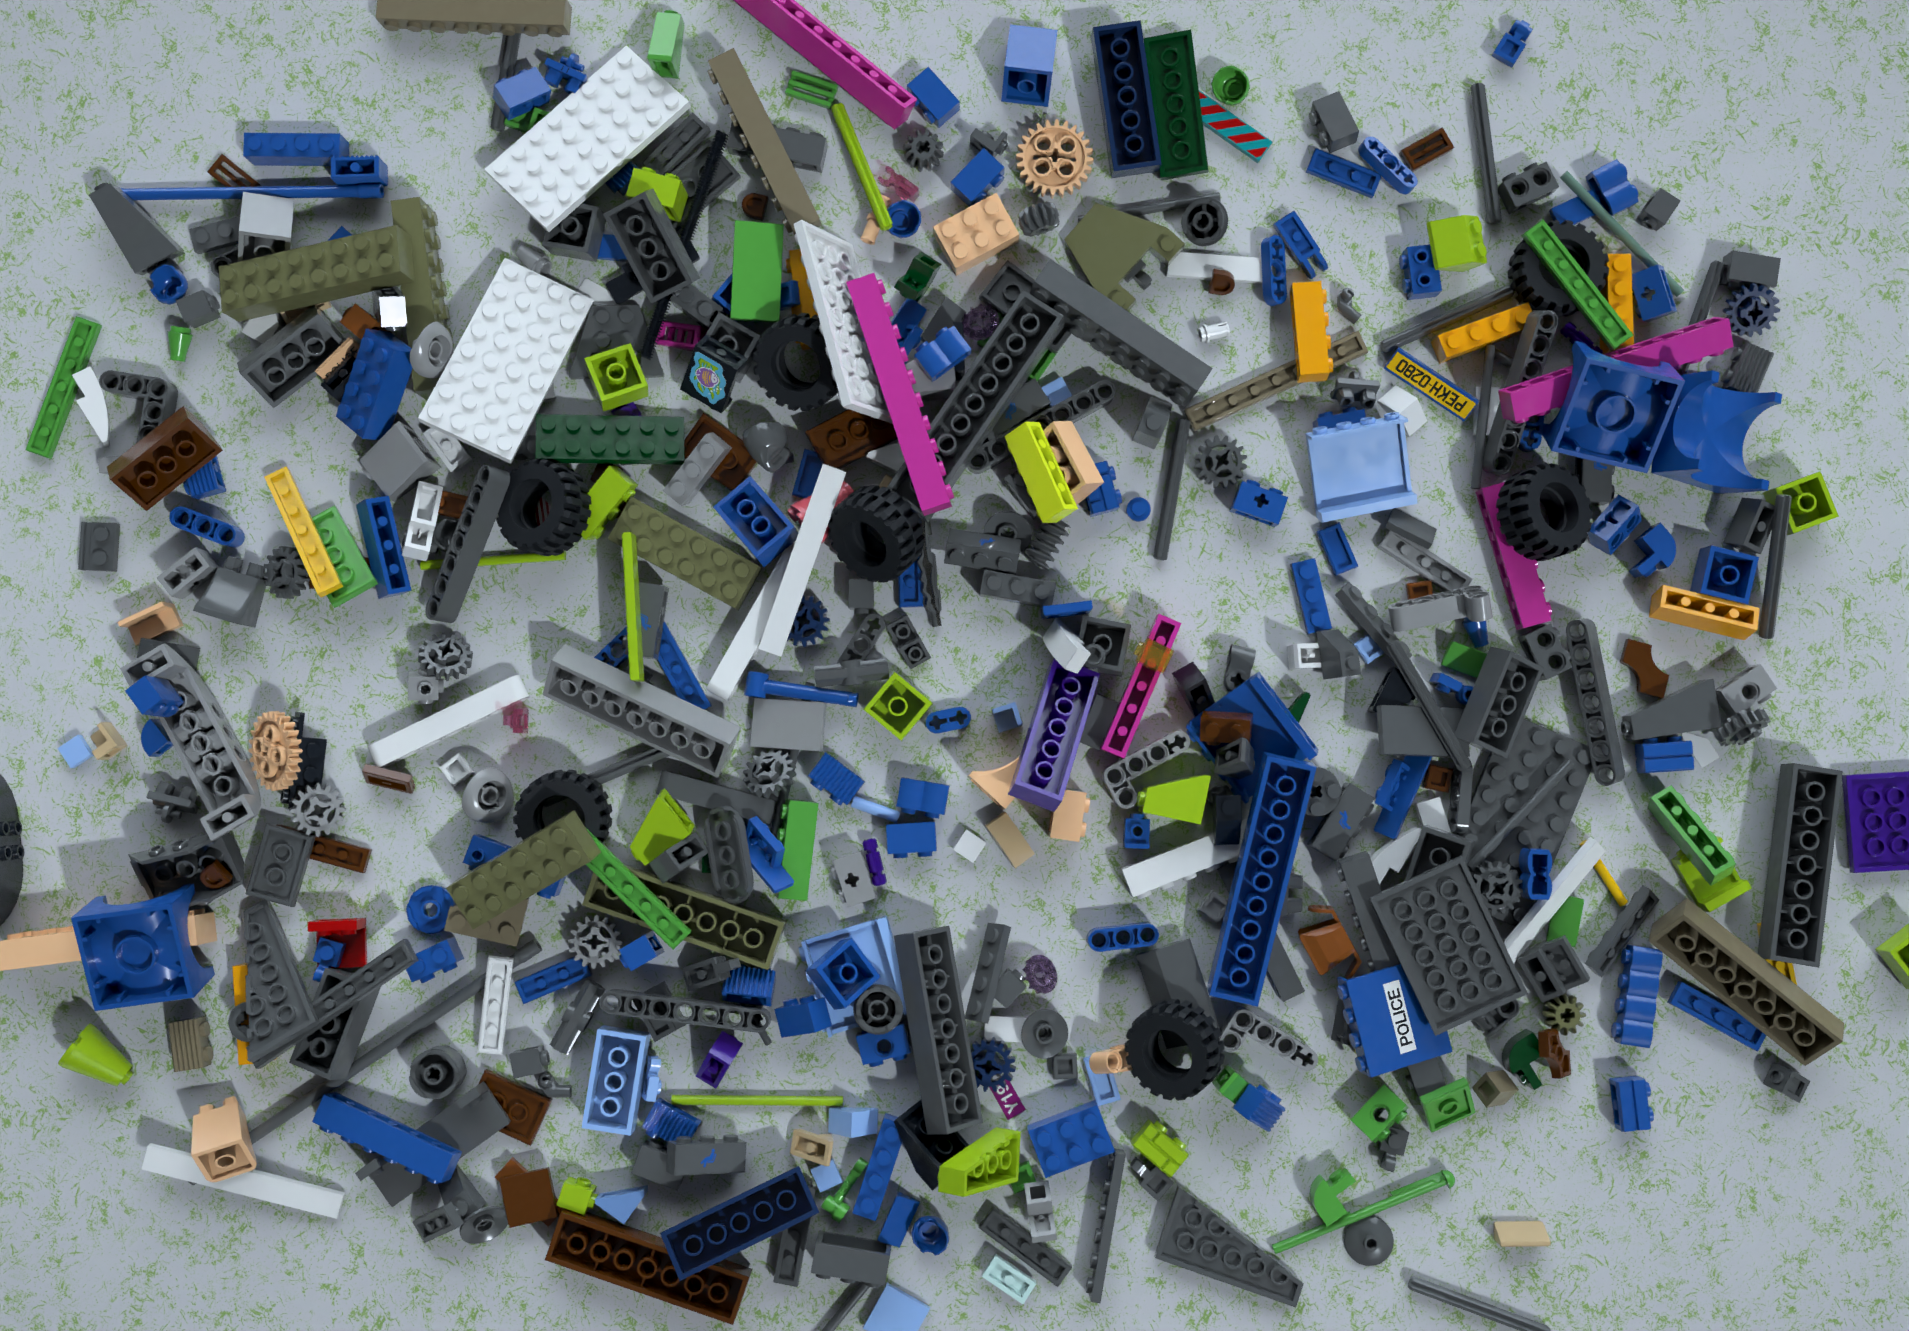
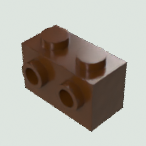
(1225, 727)

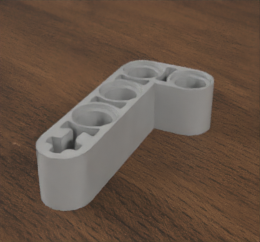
(1441, 607)
(1147, 764)
(1270, 1041)

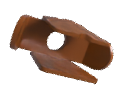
(1328, 943)

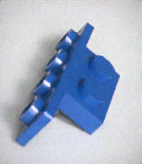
(907, 320)
(1398, 793)
(767, 855)

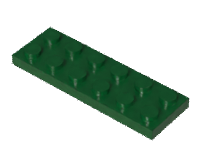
(1176, 104)
(610, 439)

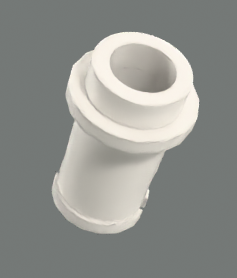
(1213, 332)

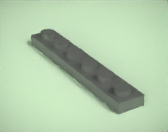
(1104, 1235)

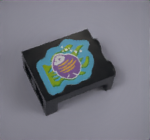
(712, 373)

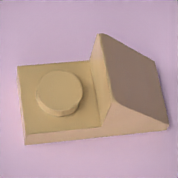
(812, 1146)

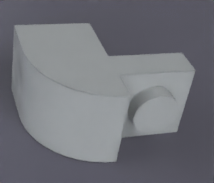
(1040, 1211)

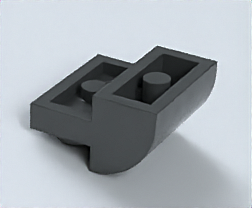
(1553, 968)

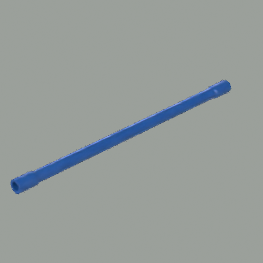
(363, 191)

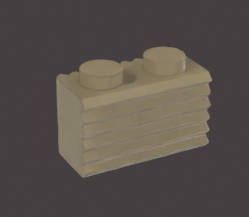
(190, 1043)

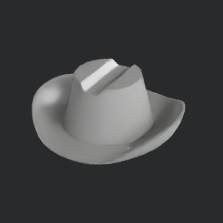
(431, 351)
(488, 796)

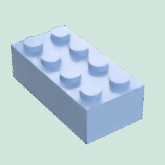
(616, 1080)

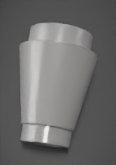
(534, 260)

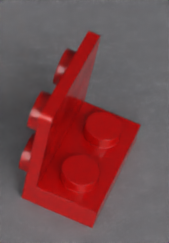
(345, 930)

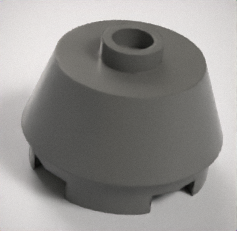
(1204, 221)
(878, 1009)

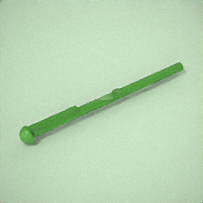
(1398, 1196)

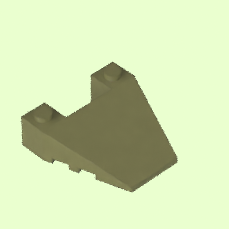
(1112, 244)

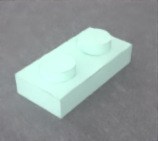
(1009, 1278)

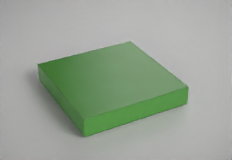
(1447, 1104)

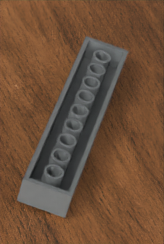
(986, 390)

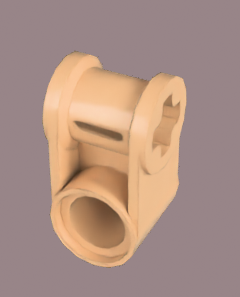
(1110, 1060)

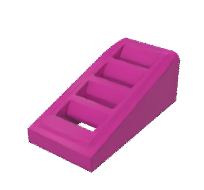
(694, 335)

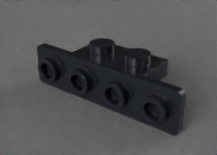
(628, 285)
(312, 761)

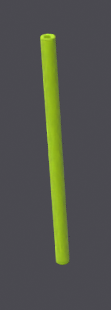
(757, 1100)

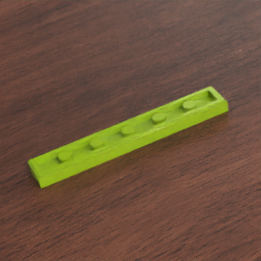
(632, 602)

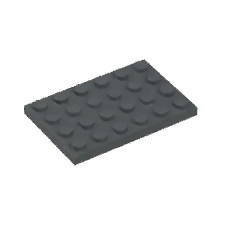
(1448, 945)

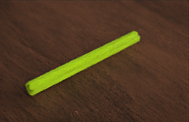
(862, 167)

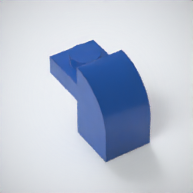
(1659, 551)

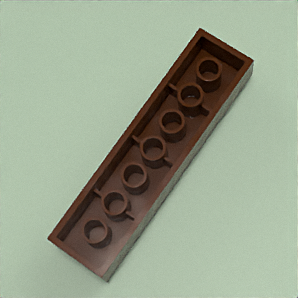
(643, 1265)

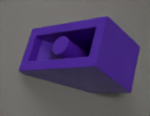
(719, 1059)

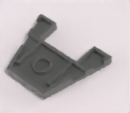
(611, 328)

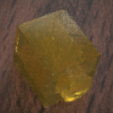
(1153, 655)

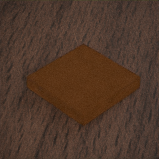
(529, 1197)

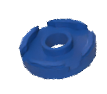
(417, 908)

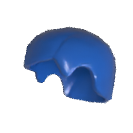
(905, 218)
(168, 284)
(930, 1234)

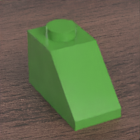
(1230, 1083)

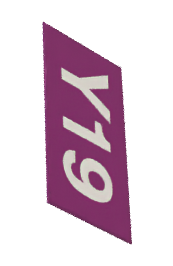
(1008, 1100)

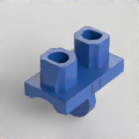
(568, 71)

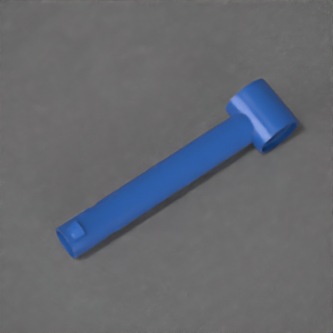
(759, 685)

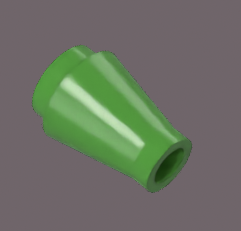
(179, 342)

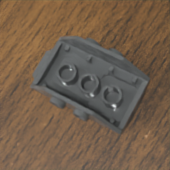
(172, 866)

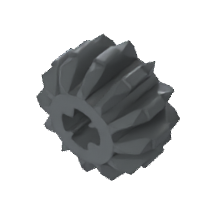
(922, 142)
(1038, 219)

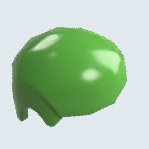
(1230, 85)

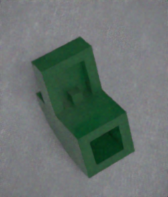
(918, 277)
(1518, 1055)

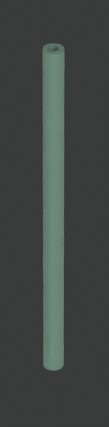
(1616, 228)

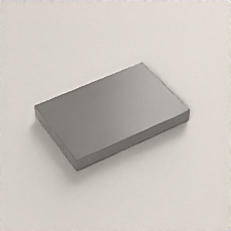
(788, 724)

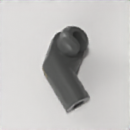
(1344, 305)
(552, 1088)

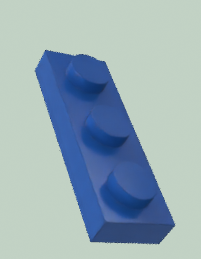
(1310, 596)

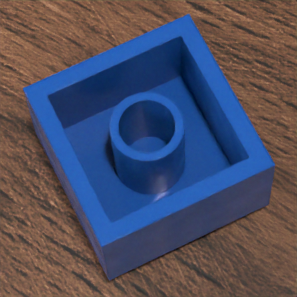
(1724, 574)
(842, 973)

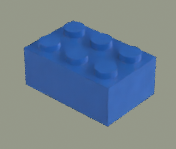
(757, 521)
(1070, 1138)

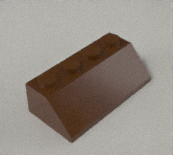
(164, 459)

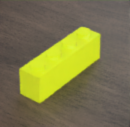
(1040, 472)

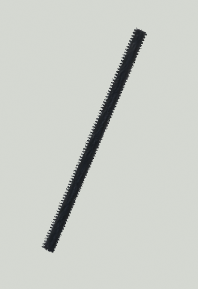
(693, 214)

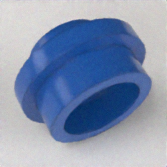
(1138, 509)

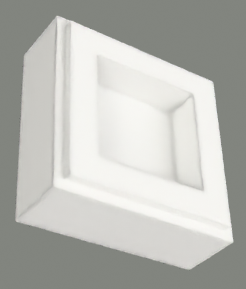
(457, 769)
(969, 846)

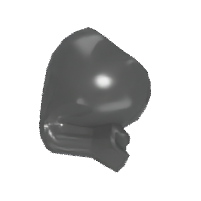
(767, 445)

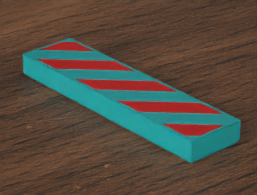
(1233, 129)

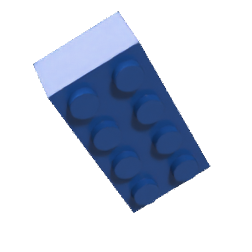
(375, 384)

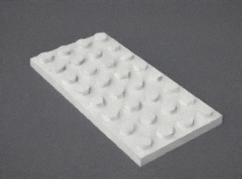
(587, 138)
(829, 266)
(506, 361)

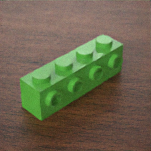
(1691, 835)
(798, 840)

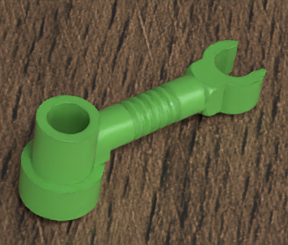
(835, 1204)

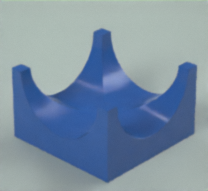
(1614, 410)
(1708, 436)
(139, 951)

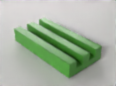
(814, 81)

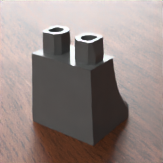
(234, 594)

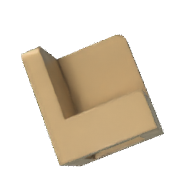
(107, 741)

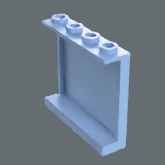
(1360, 467)
(878, 946)

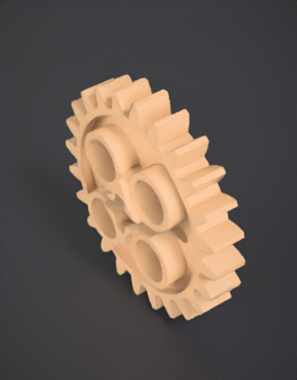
(1055, 137)
(275, 750)

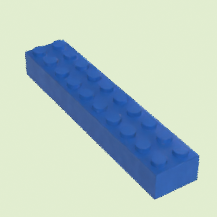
(1261, 878)

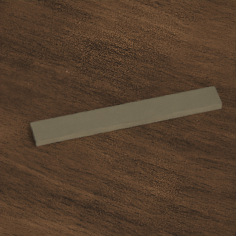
(1267, 385)

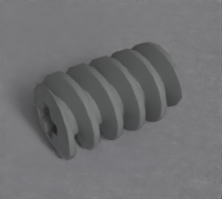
(1046, 543)

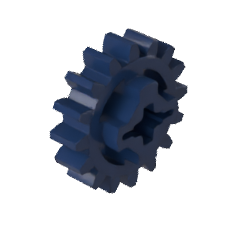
(1756, 318)
(815, 625)
(999, 1065)

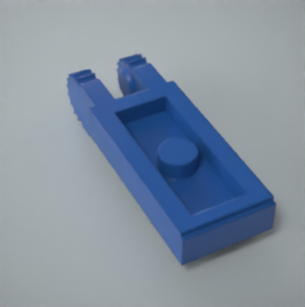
(1300, 243)

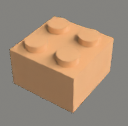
(1068, 817)

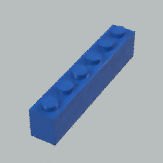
(386, 1137)

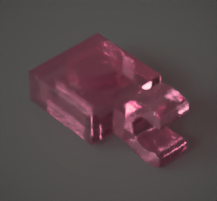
(903, 187)
(517, 721)

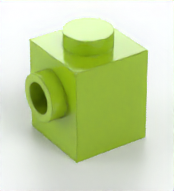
(577, 1195)

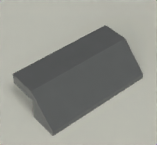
(1175, 974)

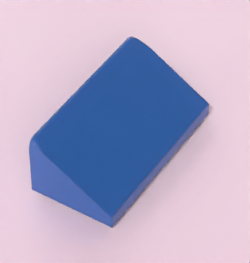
(898, 1220)

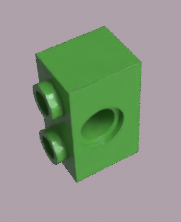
(1382, 1099)

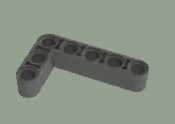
(149, 393)

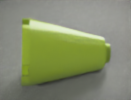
(97, 1058)

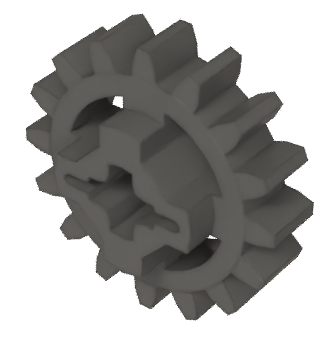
(1228, 466)
(285, 573)
(445, 656)
(1742, 727)
(769, 773)
(1505, 887)

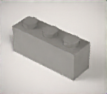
(697, 469)

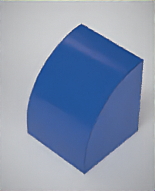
(155, 738)

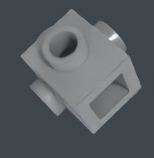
(422, 693)

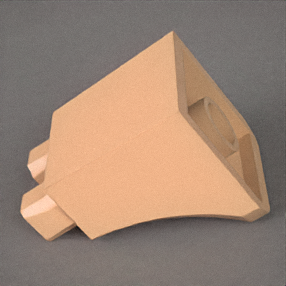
(996, 783)
(222, 1141)

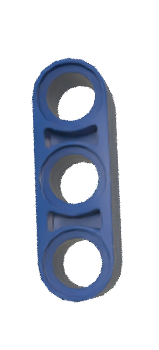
(197, 521)
(1134, 940)

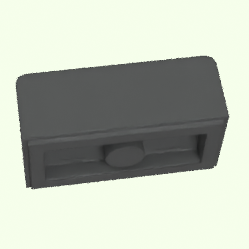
(944, 317)

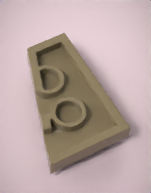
(501, 929)

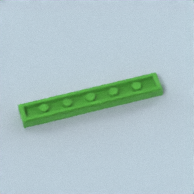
(1577, 285)
(63, 388)
(638, 896)

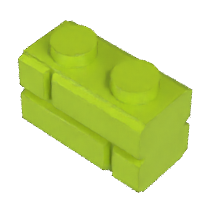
(1160, 1147)

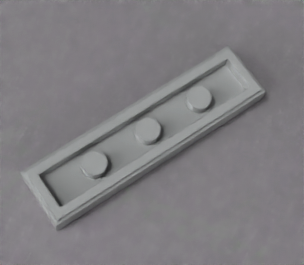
(1423, 562)

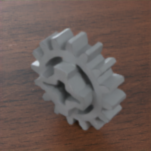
(328, 804)
(595, 953)

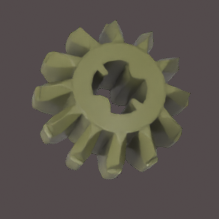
(1567, 1022)

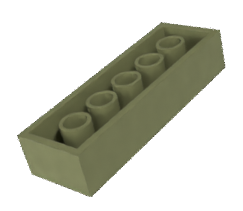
(686, 553)
(523, 870)

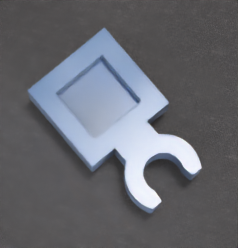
(651, 1081)

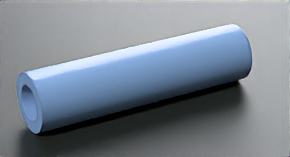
(875, 809)

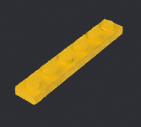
(303, 532)

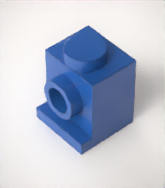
(1129, 838)

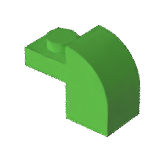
(1324, 1195)

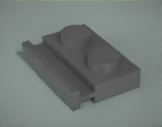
(99, 546)
(658, 1028)

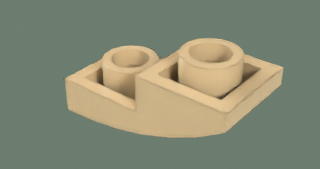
(1009, 839)

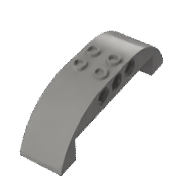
(203, 743)

